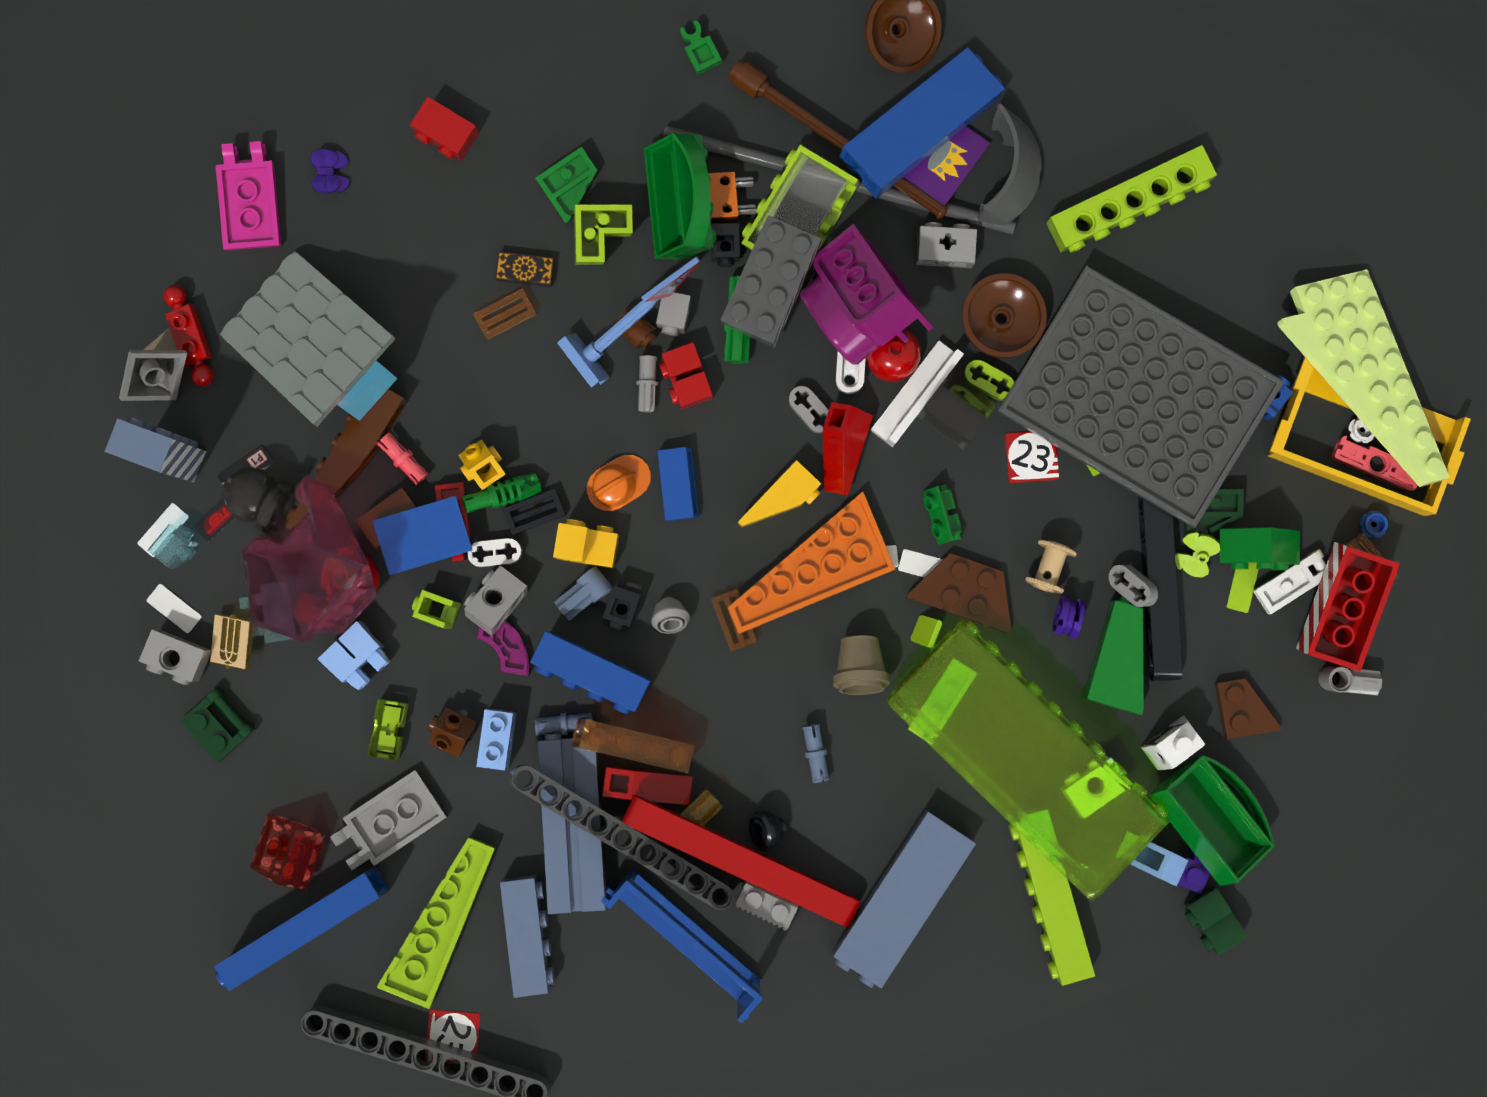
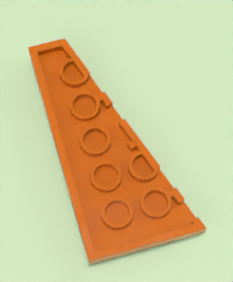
(830, 561)

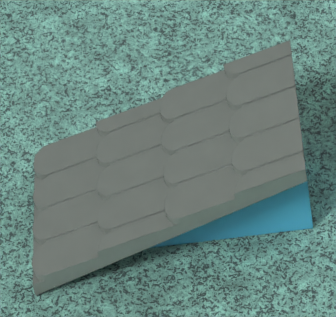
(312, 342)

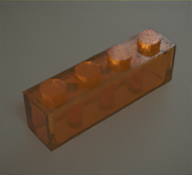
(632, 745)

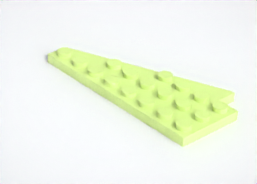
(1354, 350)

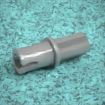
(647, 383)

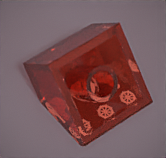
(287, 851)

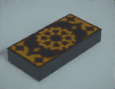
(525, 269)

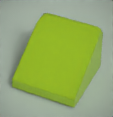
(926, 631)

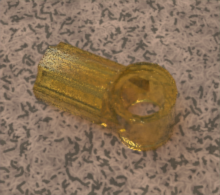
(702, 808)

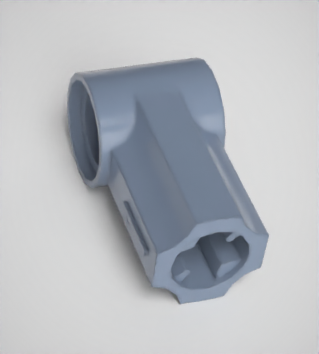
(588, 590)

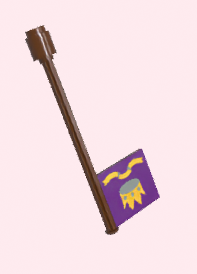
(927, 184)

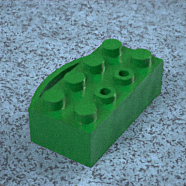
(679, 196)
(1213, 819)

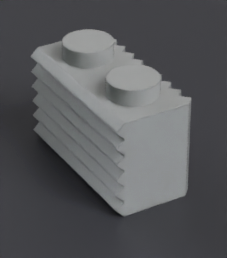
(766, 905)

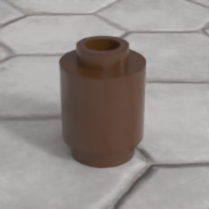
(640, 333)

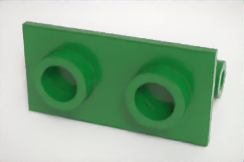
(937, 503)

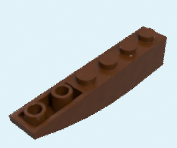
(353, 449)

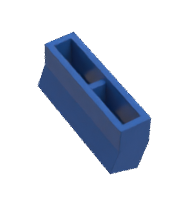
(678, 484)

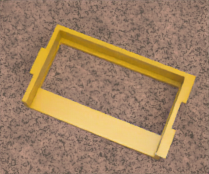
(1444, 430)

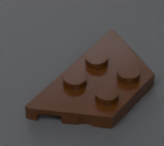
(966, 591)

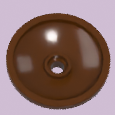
(915, 36)
(1017, 302)

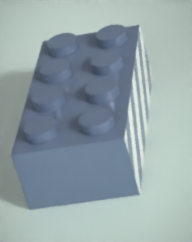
(155, 449)

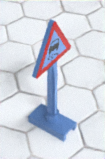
(586, 357)

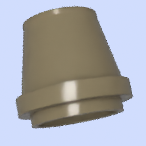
(860, 666)

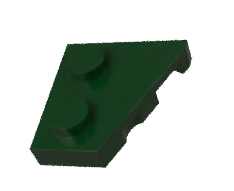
(1223, 509)

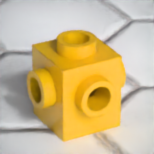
(481, 464)

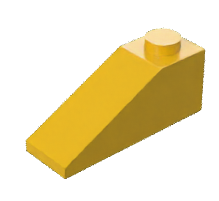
(784, 495)

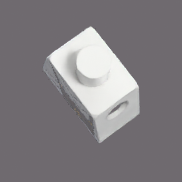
(1173, 744)

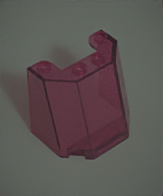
(313, 577)

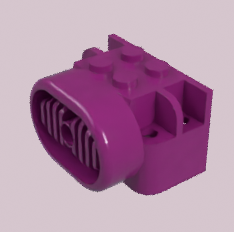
(859, 297)

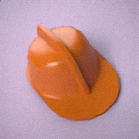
(618, 482)

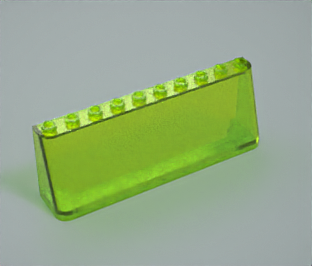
(1027, 759)

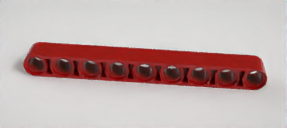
(741, 861)

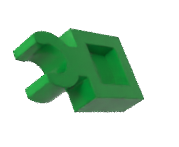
(701, 51)

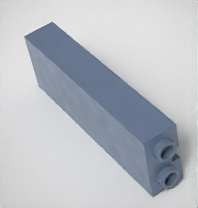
(571, 855)
(902, 900)

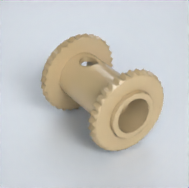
(1052, 563)

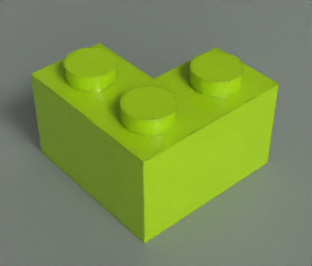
(595, 223)

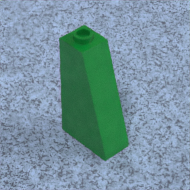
(1118, 660)

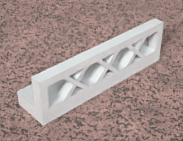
(916, 393)

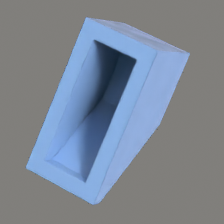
(1161, 863)

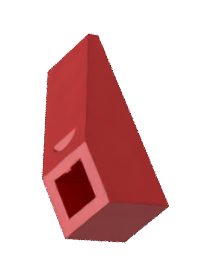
(842, 445)
(651, 785)

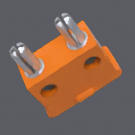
(726, 196)

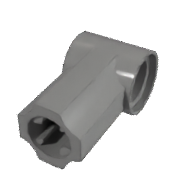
(1351, 681)

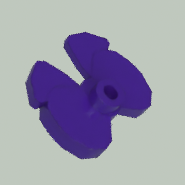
(325, 162)

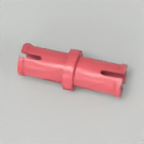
(403, 458)

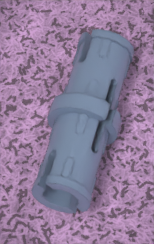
(559, 724)
(815, 753)

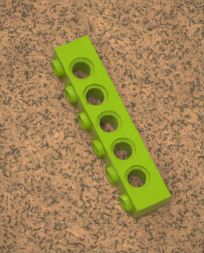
(1193, 164)

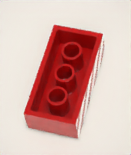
(1347, 606)

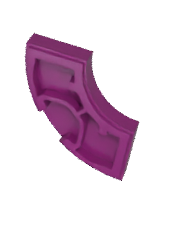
(510, 649)

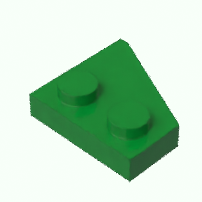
(567, 182)

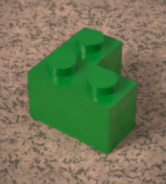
(1265, 547)

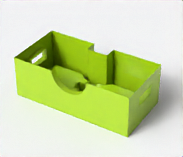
(386, 728)

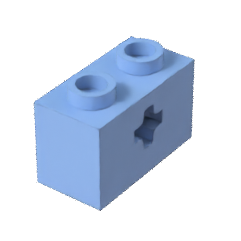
(496, 739)

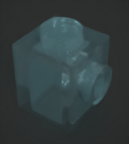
(174, 546)

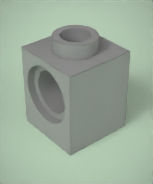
(673, 314)

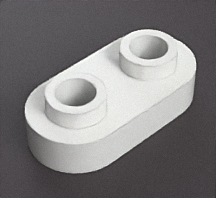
(844, 369)

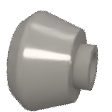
(669, 616)

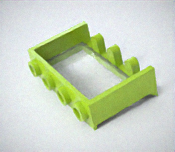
(806, 196)

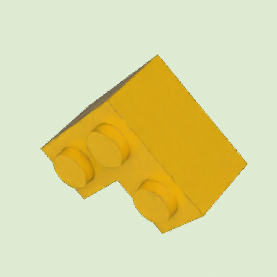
(584, 545)

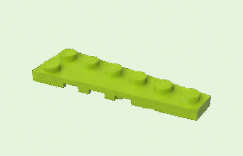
(430, 945)

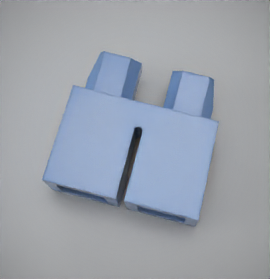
(352, 653)

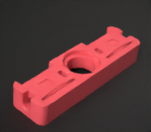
(1359, 459)

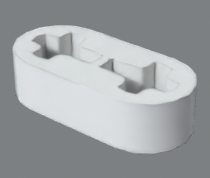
(494, 545)

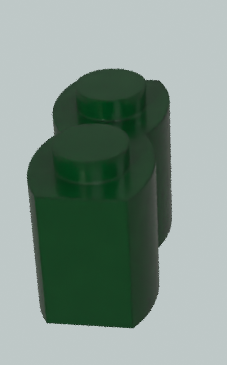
(1215, 921)

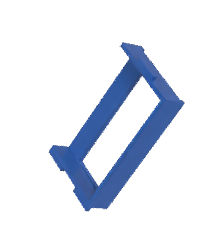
(688, 939)

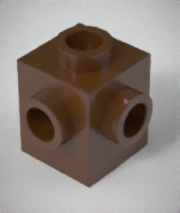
(451, 732)

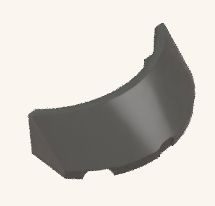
(1025, 171)

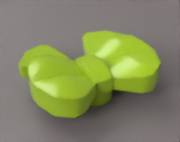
(1204, 547)

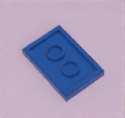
(422, 535)

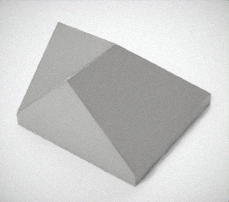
(152, 375)

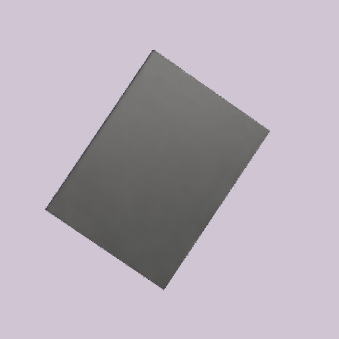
(1141, 396)

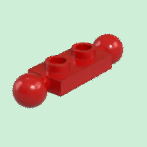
(188, 335)

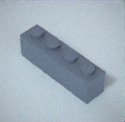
(526, 936)

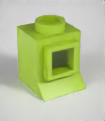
(422, 606)

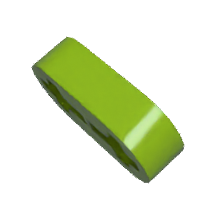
(992, 374)

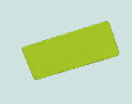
(1242, 589)

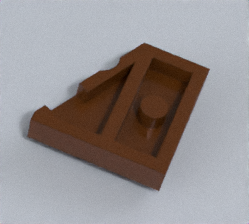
(1243, 710)

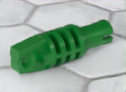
(503, 492)

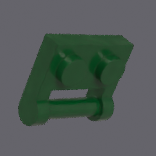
(209, 729)

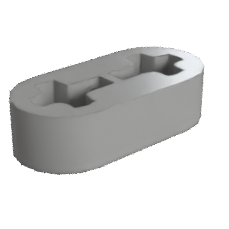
(804, 413)
(1130, 590)

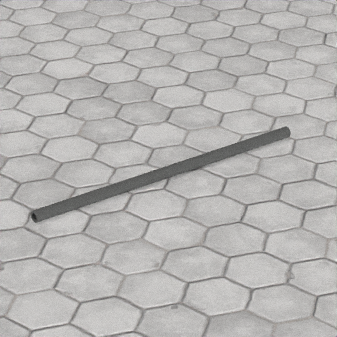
(778, 163)

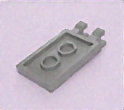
(390, 820)

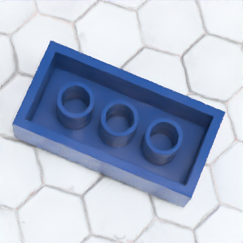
(590, 671)

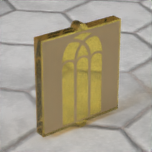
(231, 641)

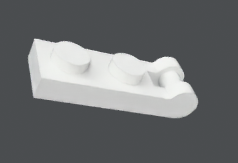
(1291, 583)

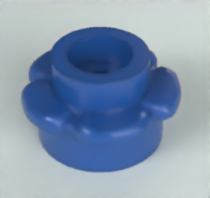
(1380, 521)

